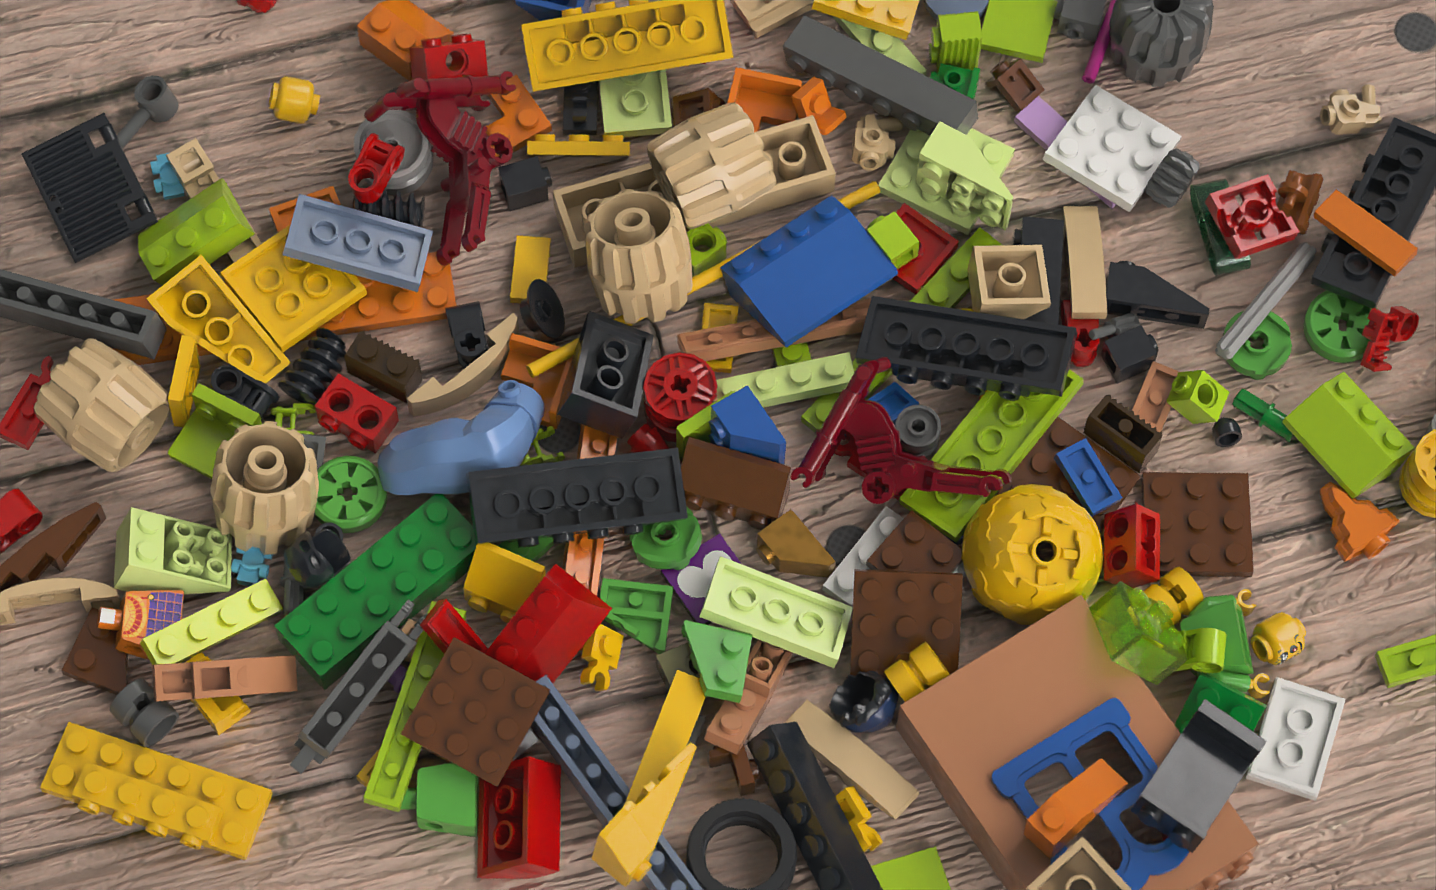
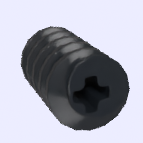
(396, 209)
(314, 367)

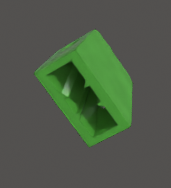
(444, 799)

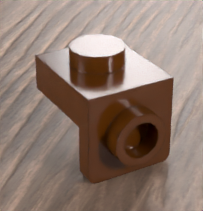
(744, 770)

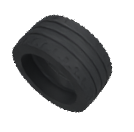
(738, 813)

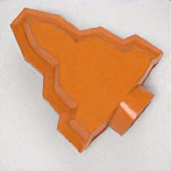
(1356, 523)

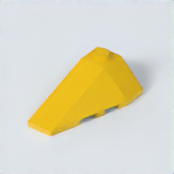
(204, 307)
(632, 834)

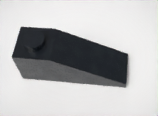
(1150, 297)

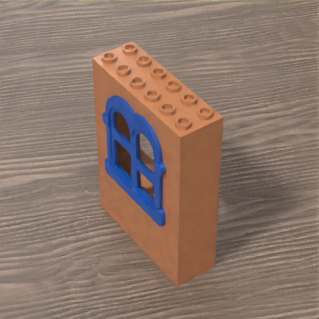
(1034, 708)

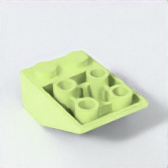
(959, 172)
(171, 555)

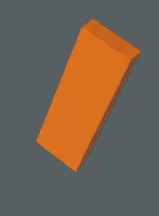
(1365, 233)

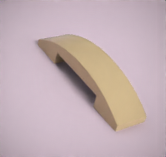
(197, 174)
(435, 397)
(56, 591)

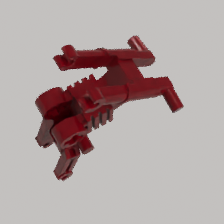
(460, 143)
(881, 449)

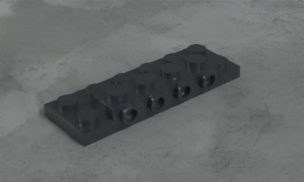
(1396, 192)
(967, 348)
(576, 498)

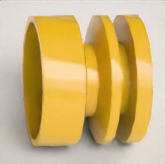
(1418, 476)

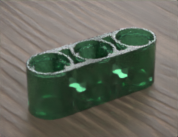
(1217, 250)

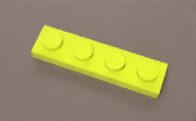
(212, 625)

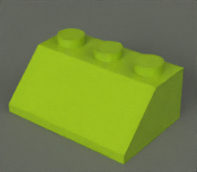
(201, 226)
(1348, 435)

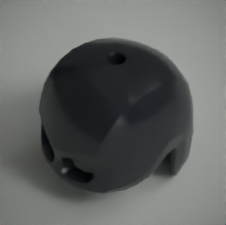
(316, 558)

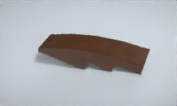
(52, 546)

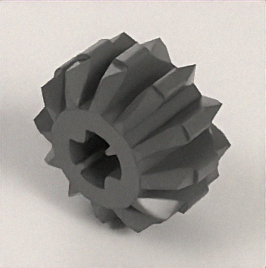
(1172, 177)

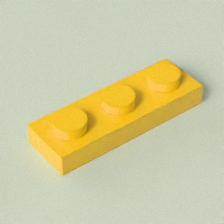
(578, 146)

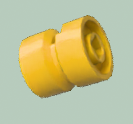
(1177, 591)
(917, 673)

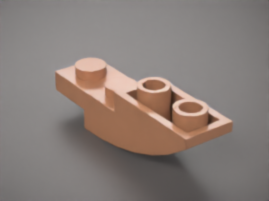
(224, 678)
(736, 720)

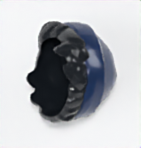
(864, 702)

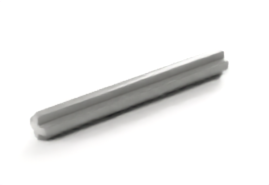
(1265, 301)

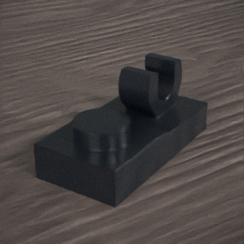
(580, 109)

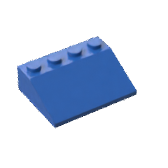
(807, 271)

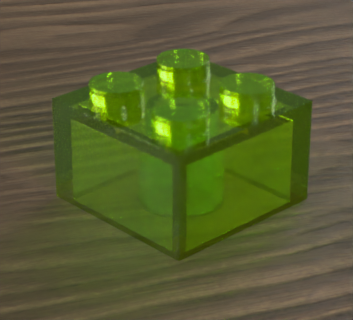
(1139, 632)

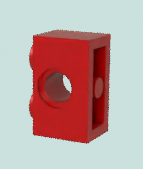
(466, 54)

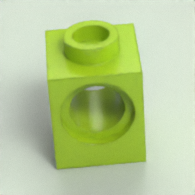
(711, 237)
(894, 239)
(1197, 396)

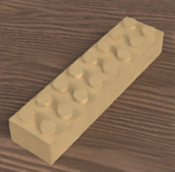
(798, 163)

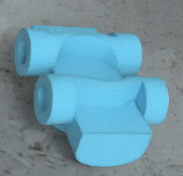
(168, 181)
(251, 567)

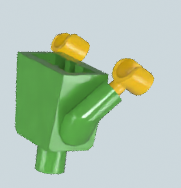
(1227, 614)

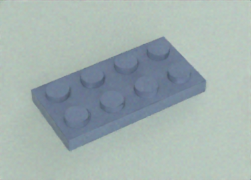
(358, 243)

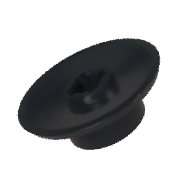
(543, 310)

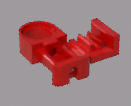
(1396, 325)

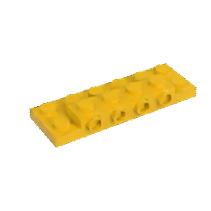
(625, 40)
(156, 791)

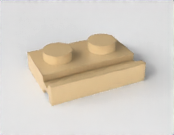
(768, 15)

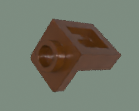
(1015, 83)
(694, 103)

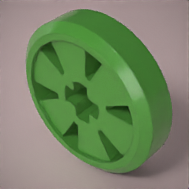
(1323, 330)
(363, 480)

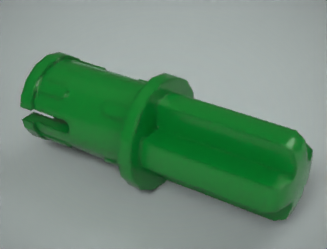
(1262, 413)

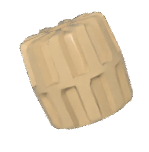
(711, 165)
(638, 255)
(103, 405)
(264, 487)

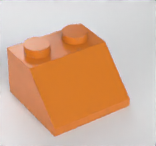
(394, 28)

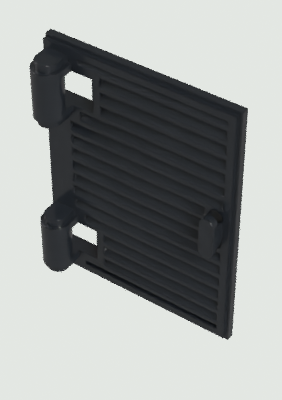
(89, 188)

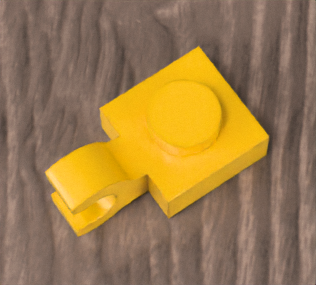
(857, 815)

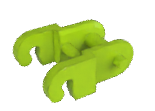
(298, 408)
(542, 458)

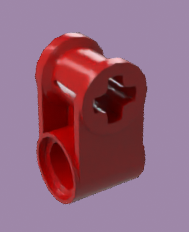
(376, 161)
(1081, 355)
(17, 517)

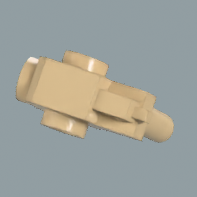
(1348, 114)
(872, 142)

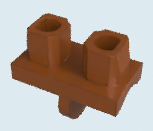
(1299, 197)

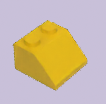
(500, 580)

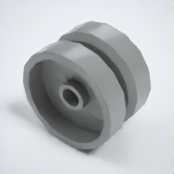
(400, 128)

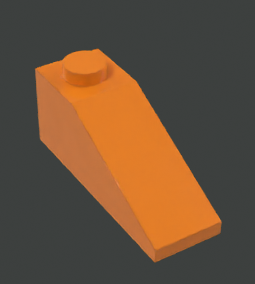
(1073, 807)

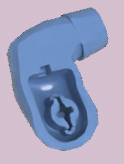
(441, 453)

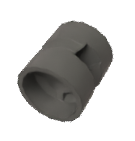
(919, 430)
(148, 719)

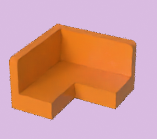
(764, 96)
(547, 384)

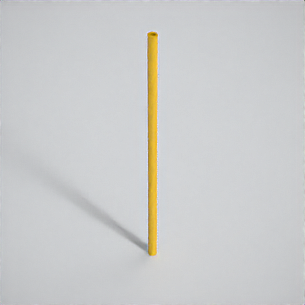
(698, 282)

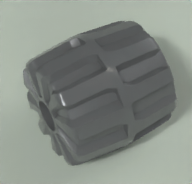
(1159, 38)

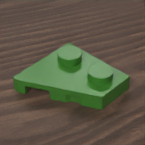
(639, 610)
(719, 658)

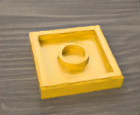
(184, 381)

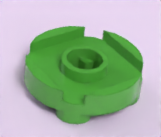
(1270, 359)
(670, 553)

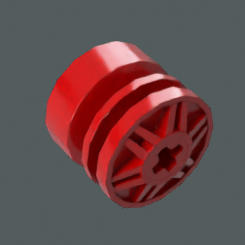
(664, 404)

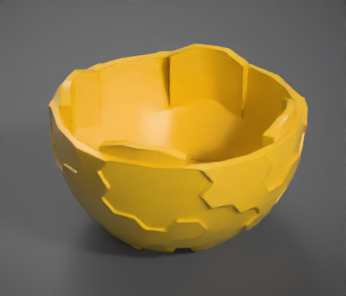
(1003, 558)

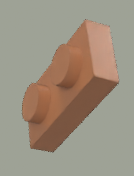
(1153, 395)

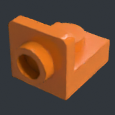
(814, 100)

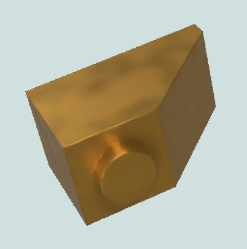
(793, 548)

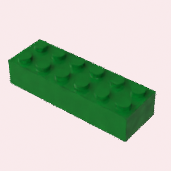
(409, 562)

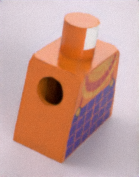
(140, 616)

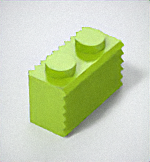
(956, 40)

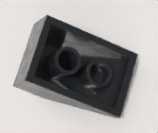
(606, 375)

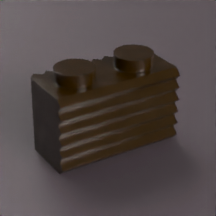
(383, 366)
(1123, 433)

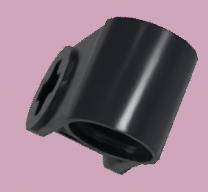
(467, 330)
(247, 391)

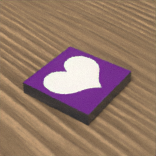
(693, 581)

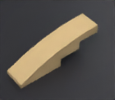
(1084, 262)
(854, 761)

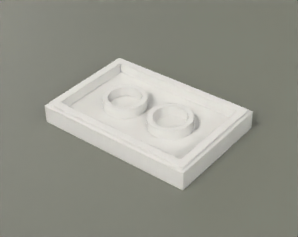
(1299, 738)

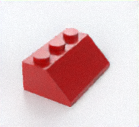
(549, 627)
(520, 822)

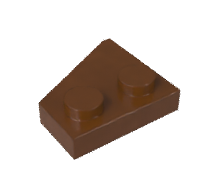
(96, 659)

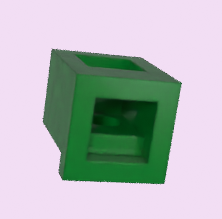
(958, 79)

